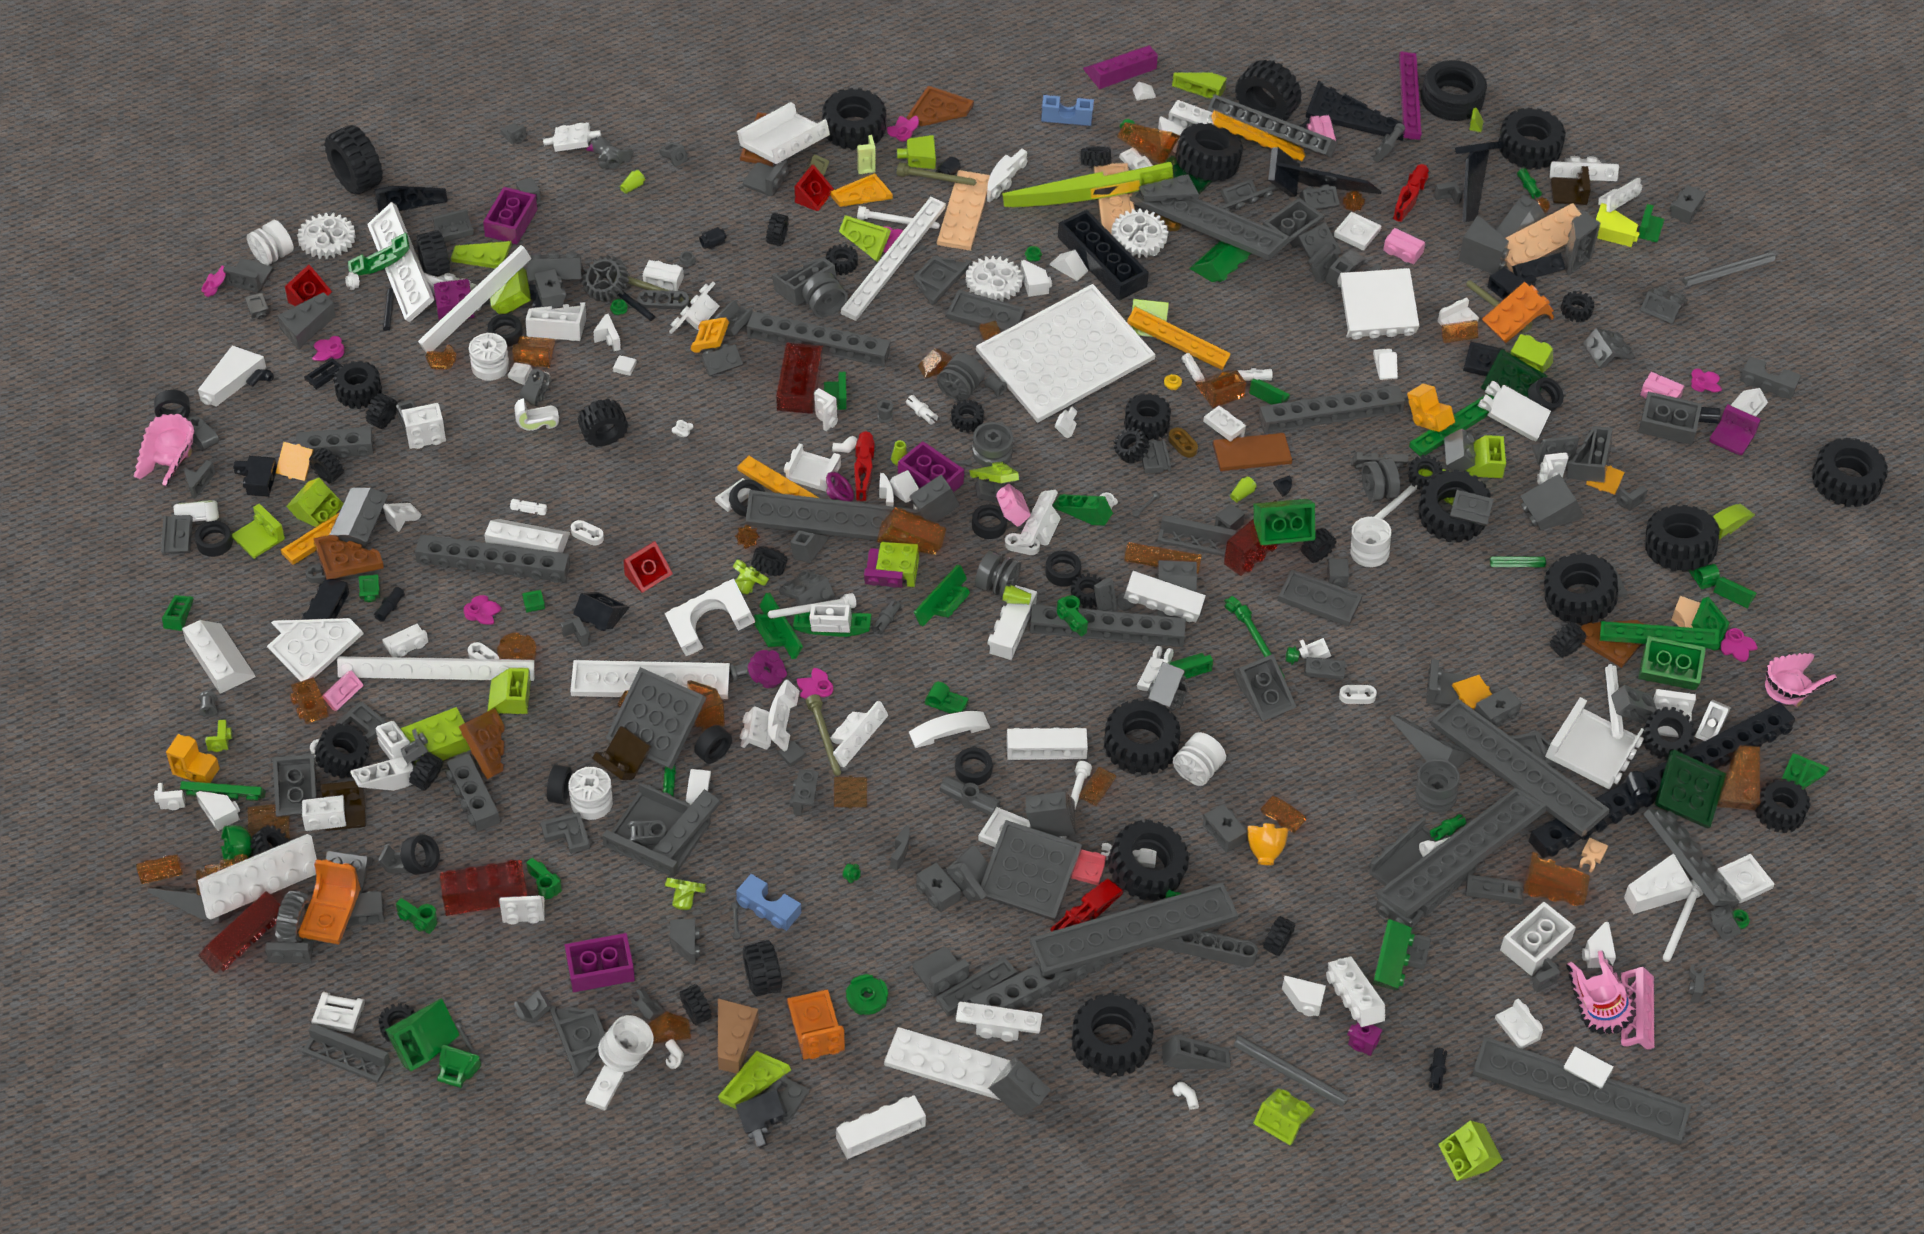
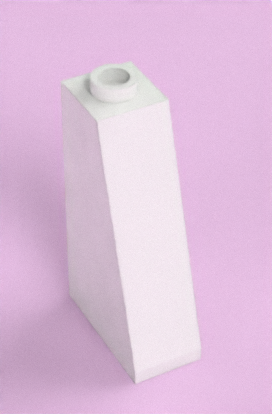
(229, 375)

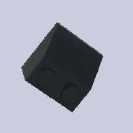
(599, 610)

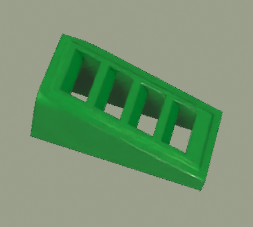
(177, 622)

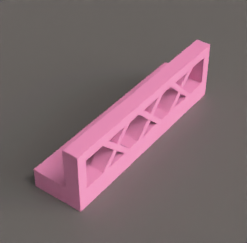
(1644, 1003)

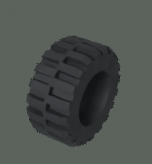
(1274, 79)
(854, 104)
(1534, 124)
(1209, 152)
(353, 159)
(1845, 488)
(1437, 519)
(1682, 538)
(1581, 606)
(1138, 756)
(1135, 877)
(1106, 1057)

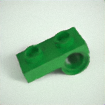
(1706, 576)
(1069, 611)
(942, 699)
(544, 878)
(417, 915)

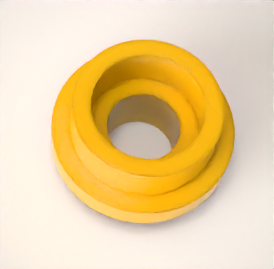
(1172, 382)

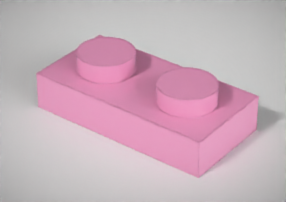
(342, 690)

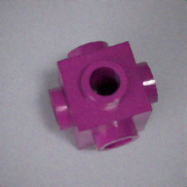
(1364, 1038)

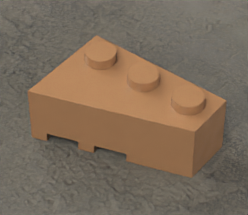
(735, 1033)

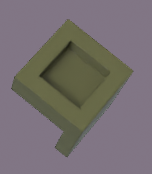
(819, 162)

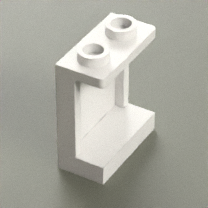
(810, 468)

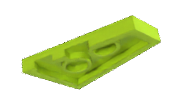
(866, 236)
(483, 254)
(996, 473)
(753, 1078)

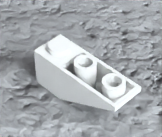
(385, 775)

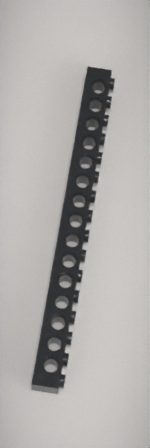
(1714, 752)

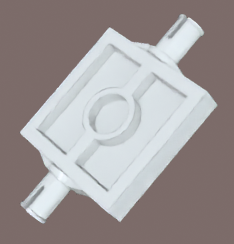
(571, 137)

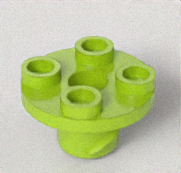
(748, 577)
(684, 892)

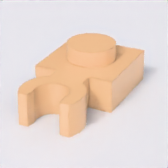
(1592, 853)

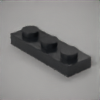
(1540, 266)

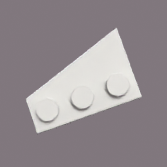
(1658, 886)

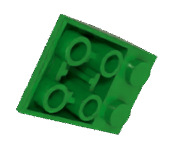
(422, 1034)

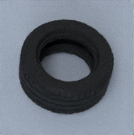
(1458, 75)

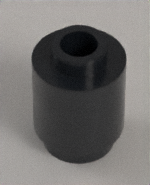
(949, 166)
(712, 238)
(1638, 786)

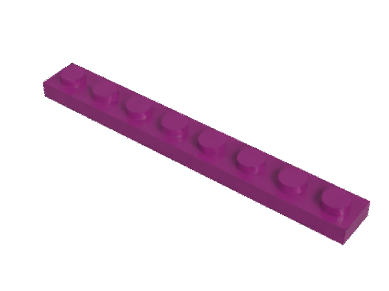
(1410, 95)

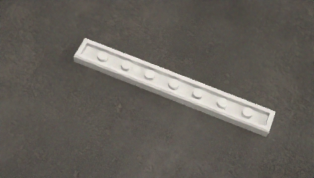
(474, 299)

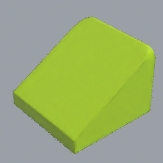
(1476, 121)

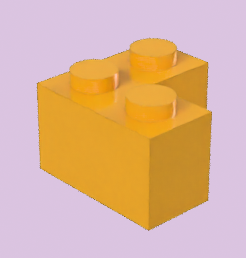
(1427, 410)
(190, 763)

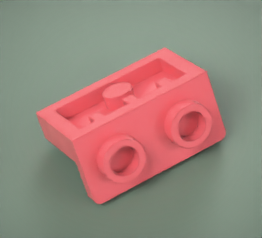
(1089, 867)

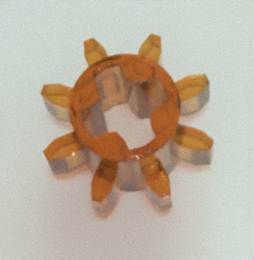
(1353, 201)
(742, 536)

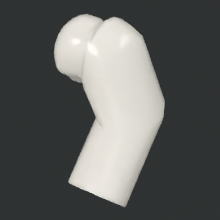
(845, 447)
(676, 1054)
(1188, 1092)

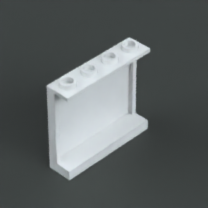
(781, 134)
(1379, 303)
(1590, 750)

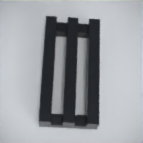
(326, 375)

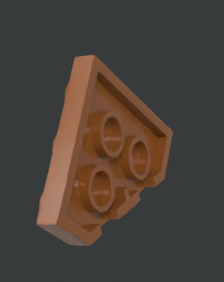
(939, 106)
(345, 558)
(1616, 652)
(485, 741)

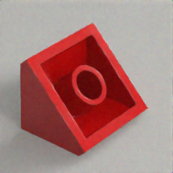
(812, 189)
(305, 286)
(646, 567)

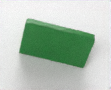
(1650, 225)
(838, 390)
(1267, 392)
(1734, 592)
(1194, 664)

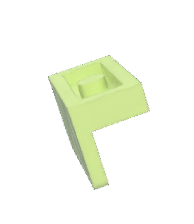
(866, 157)

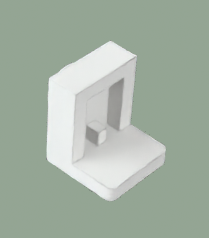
(1316, 649)
(169, 800)

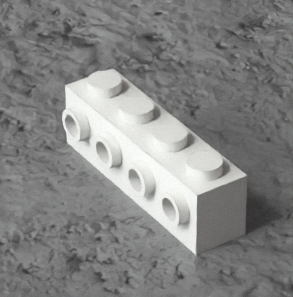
(1186, 115)
(1164, 597)
(1011, 627)
(1046, 743)
(1356, 991)
(880, 1126)

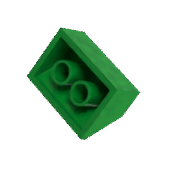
(1219, 261)
(1285, 521)
(1672, 663)
(1393, 955)

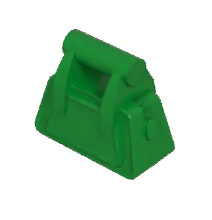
(457, 1063)

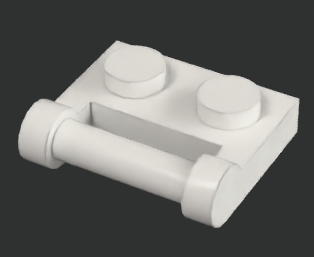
(335, 1017)

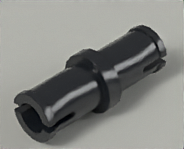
(389, 604)
(1437, 1069)

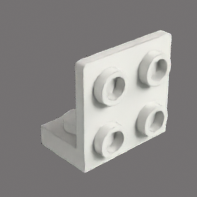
(424, 425)
(1670, 699)
(522, 909)

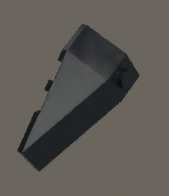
(409, 197)

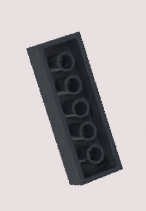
(1103, 254)

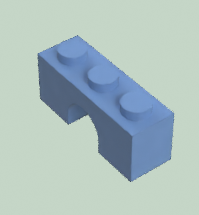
(1055, 112)
(780, 912)

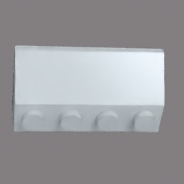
(525, 536)
(217, 654)

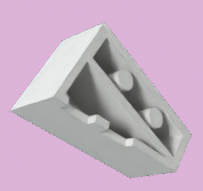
(557, 323)

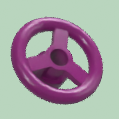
(836, 489)

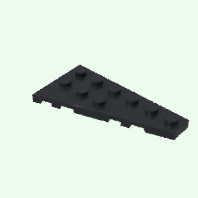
(1349, 112)

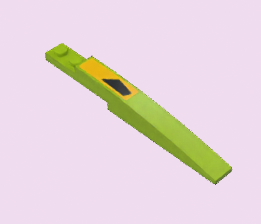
(1088, 187)

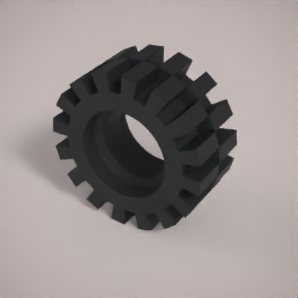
(1095, 156)
(777, 229)
(843, 252)
(1577, 299)
(967, 408)
(381, 411)
(1137, 450)
(1423, 463)
(326, 465)
(1320, 547)
(769, 561)
(1085, 582)
(1568, 639)
(426, 771)
(269, 834)
(1279, 936)
(695, 1004)
(392, 1014)

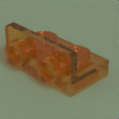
(159, 869)

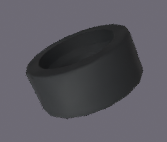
(506, 320)
(1552, 388)
(172, 396)
(733, 496)
(988, 532)
(216, 549)
(1058, 579)
(713, 744)
(975, 778)
(558, 784)
(408, 854)

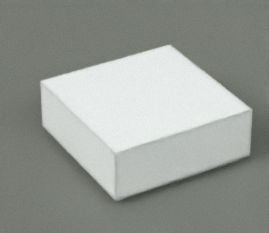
(624, 365)

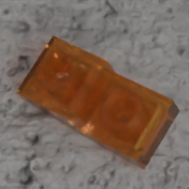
(1283, 813)

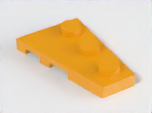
(862, 191)

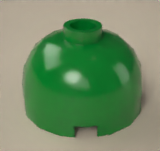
(236, 842)

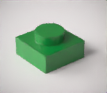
(533, 601)

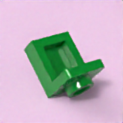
(369, 588)

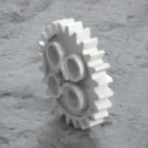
(1140, 232)
(317, 241)
(994, 278)

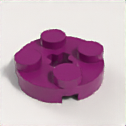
(773, 662)

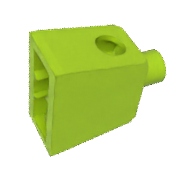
(919, 152)

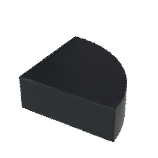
(1283, 485)

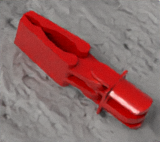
(1410, 191)
(863, 464)
(1097, 899)

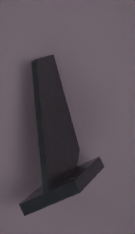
(1286, 174)
(1474, 175)

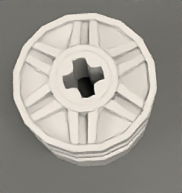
(270, 242)
(489, 356)
(1370, 541)
(1199, 759)
(590, 793)
(625, 1043)

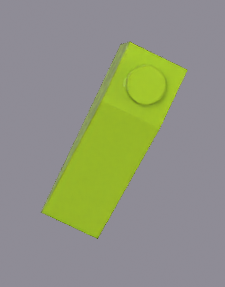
(1200, 83)

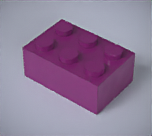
(510, 215)
(927, 464)
(599, 962)

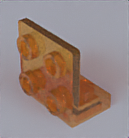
(534, 351)

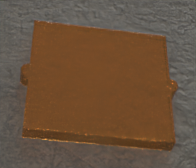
(850, 792)

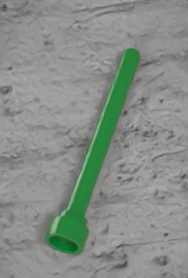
(1244, 614)

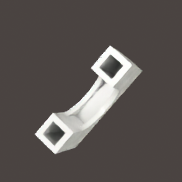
(724, 597)

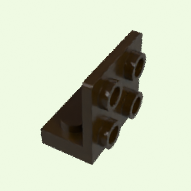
(1572, 189)
(624, 754)
(353, 802)

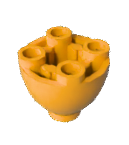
(1267, 842)

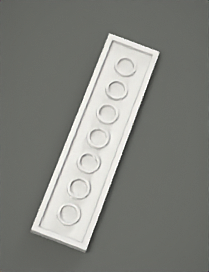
(405, 274)
(615, 677)

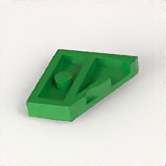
(1804, 771)

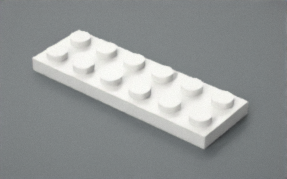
(254, 876)
(944, 1062)

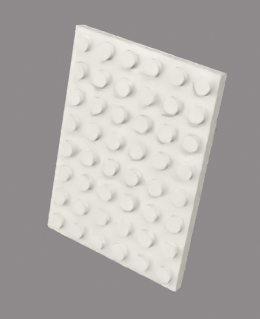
(1065, 353)

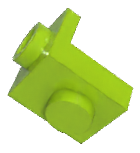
(220, 741)

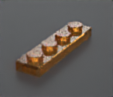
(1151, 555)

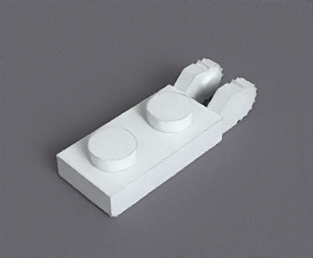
(1153, 667)

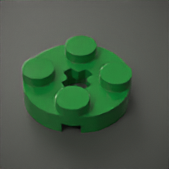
(864, 1005)

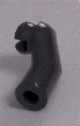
(260, 375)

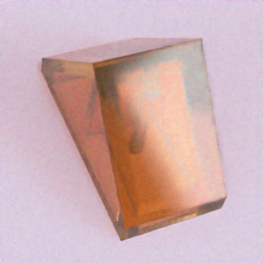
(934, 363)
(669, 1027)

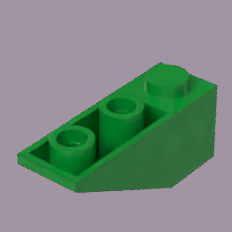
(1089, 509)

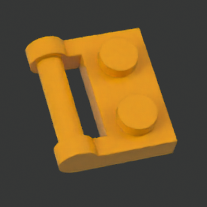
(710, 334)

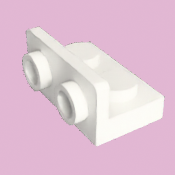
(1457, 313)
(826, 408)
(1225, 423)
(1551, 466)
(406, 641)
(756, 728)
(323, 813)
(1520, 1024)

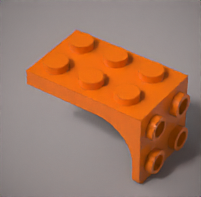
(1517, 312)
(331, 902)
(816, 1025)

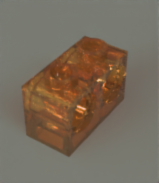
(309, 701)

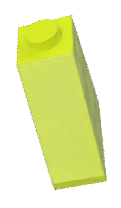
(1616, 227)

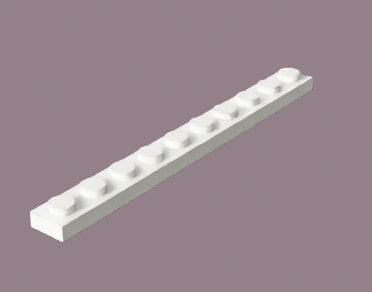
(893, 259)
(429, 667)

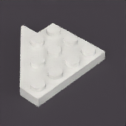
(312, 644)

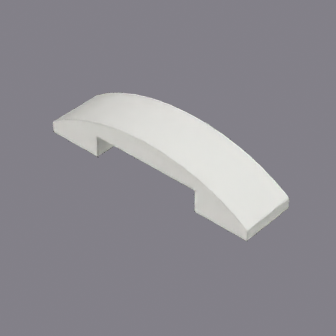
(779, 713)
(948, 725)

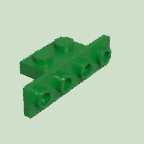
(944, 597)
(777, 630)

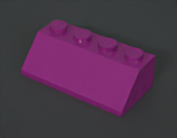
(1122, 67)

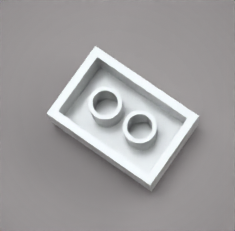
(1537, 938)

